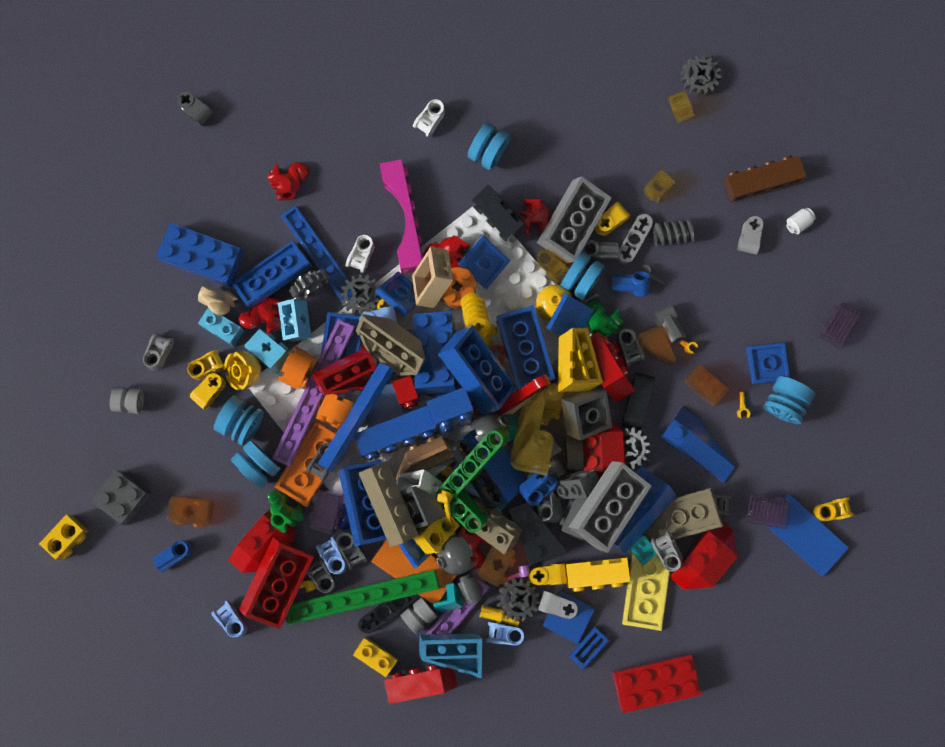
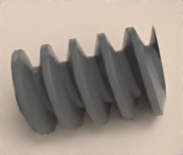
(673, 231)

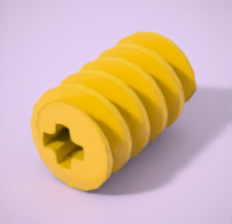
(475, 312)

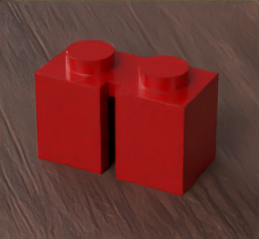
(406, 393)

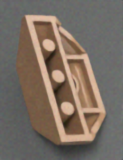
(427, 455)

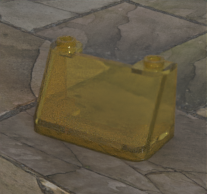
(532, 446)

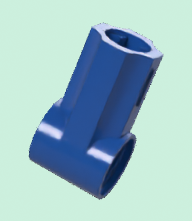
(637, 283)
(172, 555)

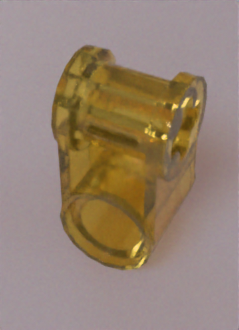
(552, 267)

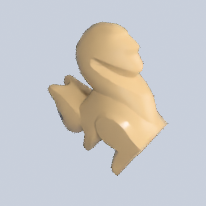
(216, 299)

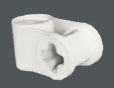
(427, 120)
(360, 255)

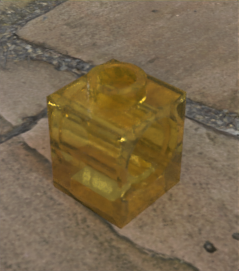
(681, 106)
(664, 181)

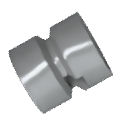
(126, 400)
(418, 616)

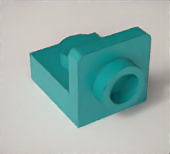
(643, 550)

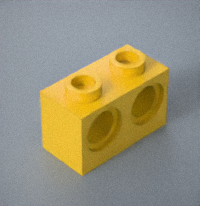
(61, 533)
(437, 533)
(375, 656)

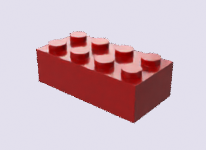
(276, 583)
(656, 683)

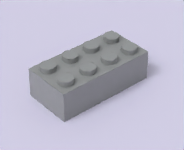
(574, 220)
(610, 506)

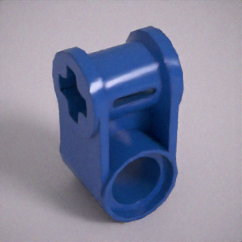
(537, 488)

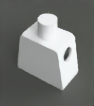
(420, 479)

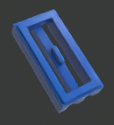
(588, 648)

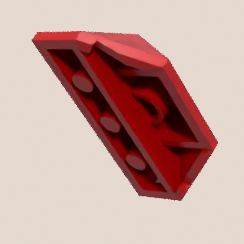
(604, 448)
(252, 548)
(707, 559)

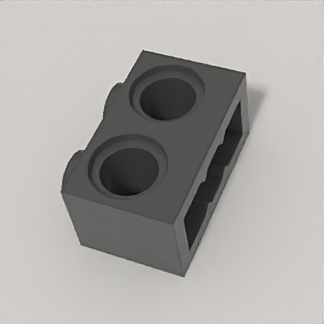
(577, 484)

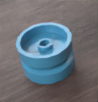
(488, 146)
(582, 276)
(253, 466)

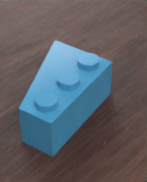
(453, 651)

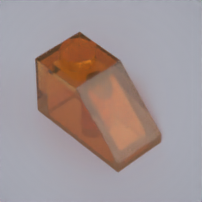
(657, 345)

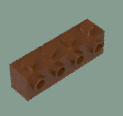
(764, 178)

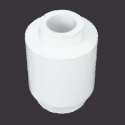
(800, 220)

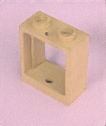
(430, 278)

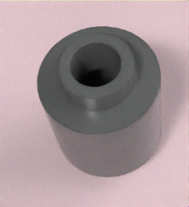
(469, 589)

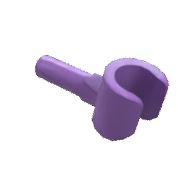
(523, 572)

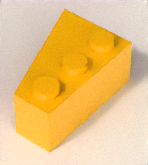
(577, 362)
(597, 574)

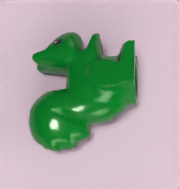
(601, 322)
(282, 512)

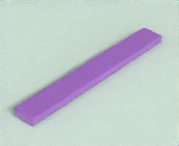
(312, 396)

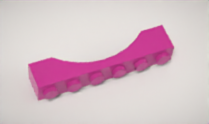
(394, 181)

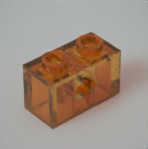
(706, 385)
(201, 508)
(487, 570)

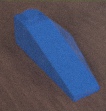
(694, 441)

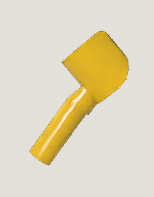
(686, 346)
(742, 406)
(445, 498)
(309, 585)

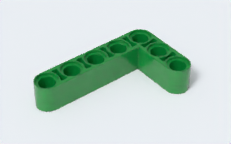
(468, 475)

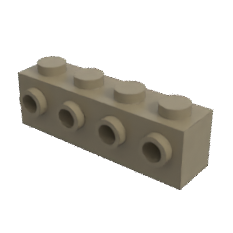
(388, 504)
(499, 531)

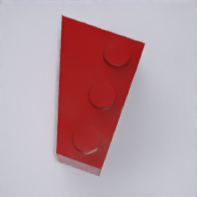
(346, 374)
(613, 375)
(420, 683)

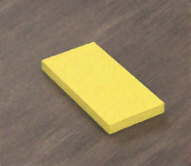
(646, 594)

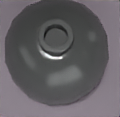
(487, 422)
(455, 556)

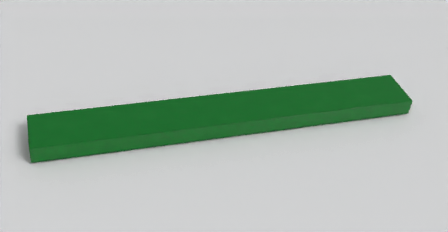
(363, 597)

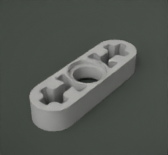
(646, 229)

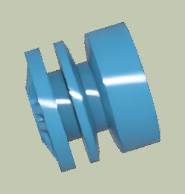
(789, 400)
(237, 419)

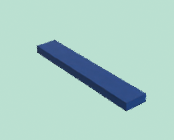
(316, 249)
(356, 417)

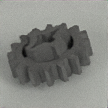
(700, 83)
(309, 284)
(355, 300)
(635, 443)
(514, 593)

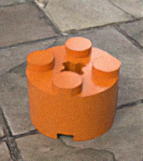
(467, 284)
(298, 368)
(334, 410)

